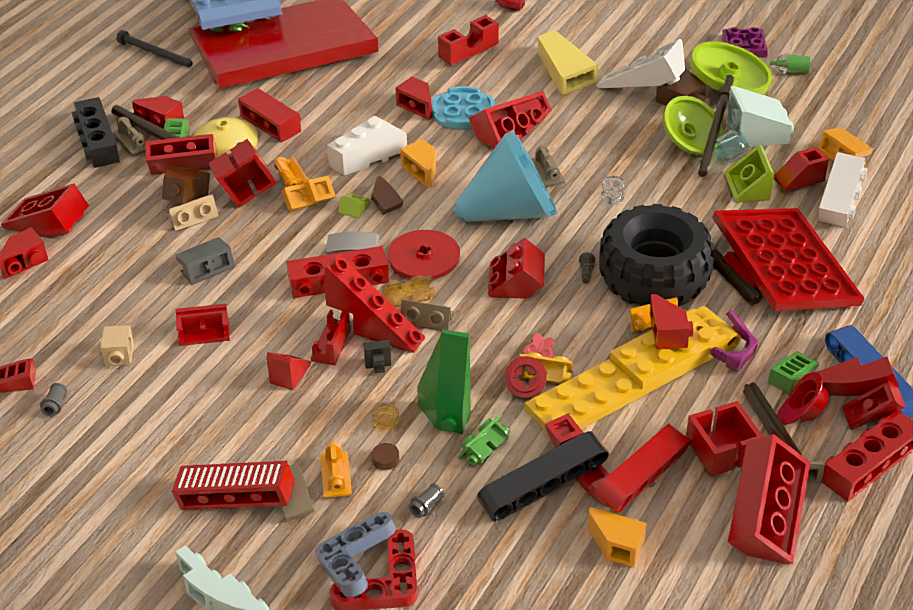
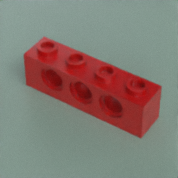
(308, 274)
(869, 456)

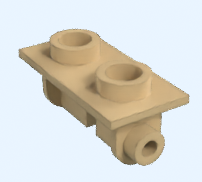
(193, 212)

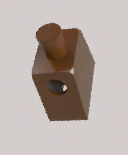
(686, 86)

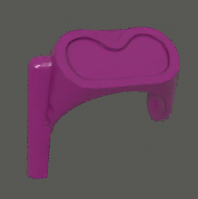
(736, 361)

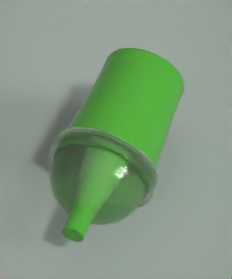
(791, 63)

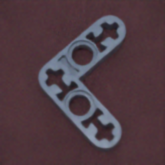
(339, 551)

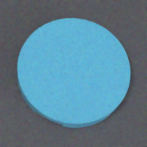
(458, 105)

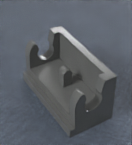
(205, 260)

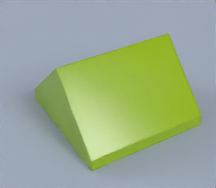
(751, 177)

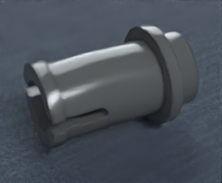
(52, 403)
(421, 504)

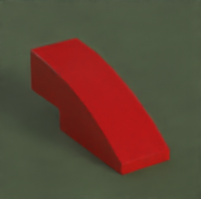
(855, 379)

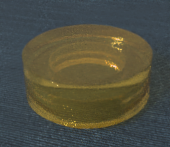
(385, 416)

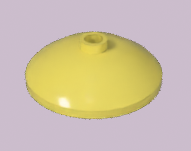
(228, 132)

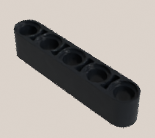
(542, 476)

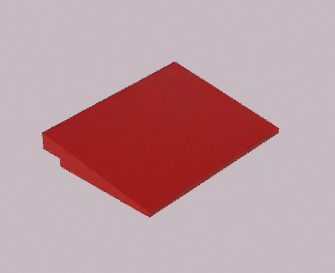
(290, 42)

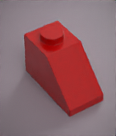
(414, 97)
(669, 324)

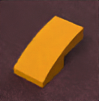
(308, 194)

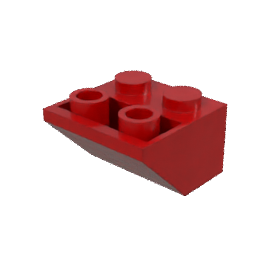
(517, 271)

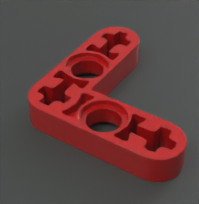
(389, 586)

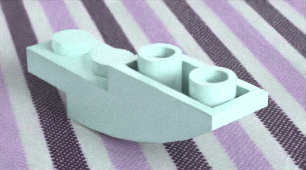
(210, 589)

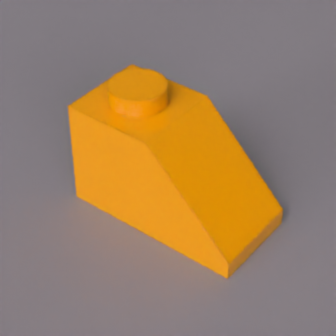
(420, 161)

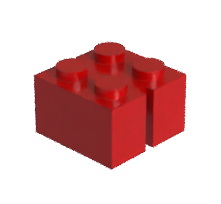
(237, 168)
(727, 443)

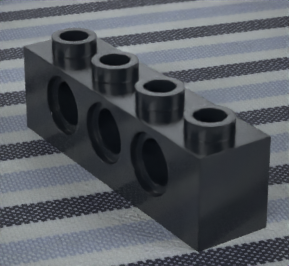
(95, 132)

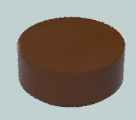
(385, 456)

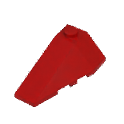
(514, 115)

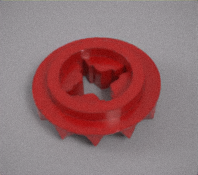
(533, 367)

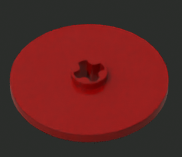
(424, 254)

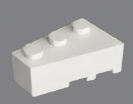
(364, 145)
(842, 190)

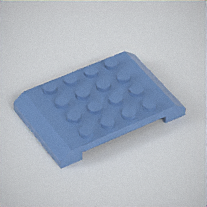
(226, 12)

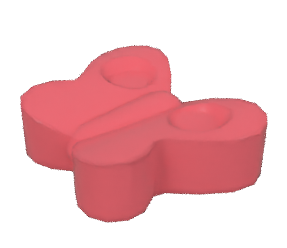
(541, 346)

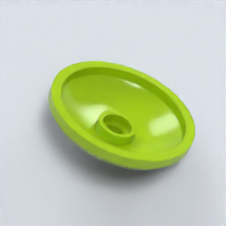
(689, 123)

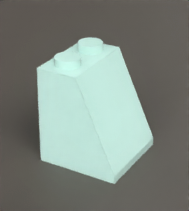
(758, 118)

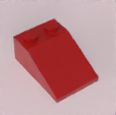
(48, 212)

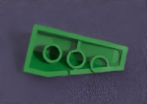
(445, 384)

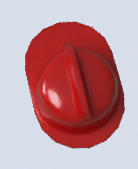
(806, 400)

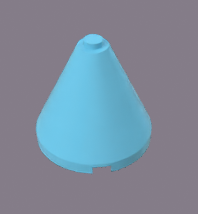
(505, 187)

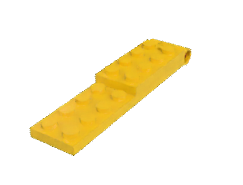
(632, 373)

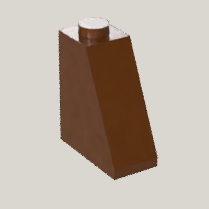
(184, 184)

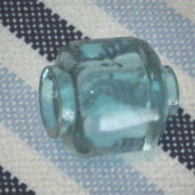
(731, 146)

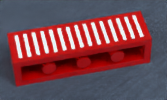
(233, 485)

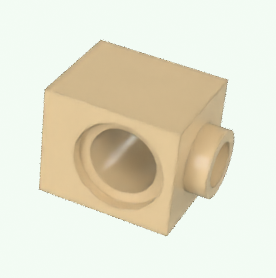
(117, 345)

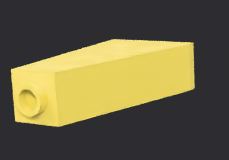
(565, 63)

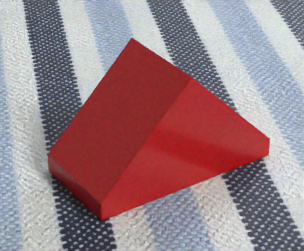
(286, 369)

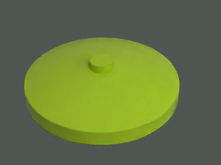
(716, 60)

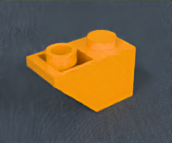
(617, 536)

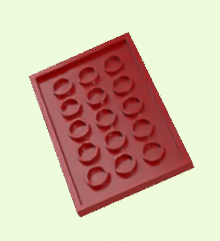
(787, 259)

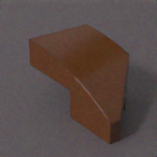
(385, 196)

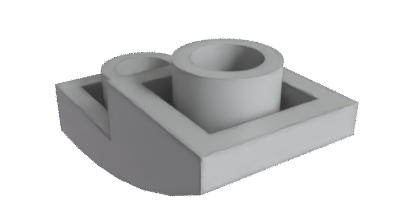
(350, 241)

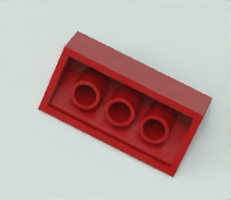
(769, 500)

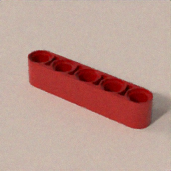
(642, 468)

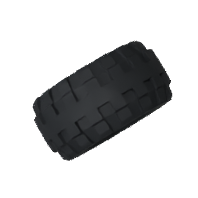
(656, 253)

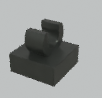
(377, 355)

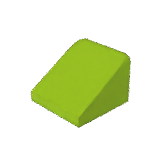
(353, 205)

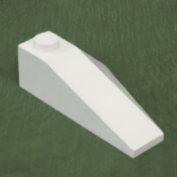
(656, 70)

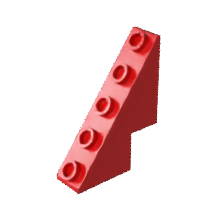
(372, 313)

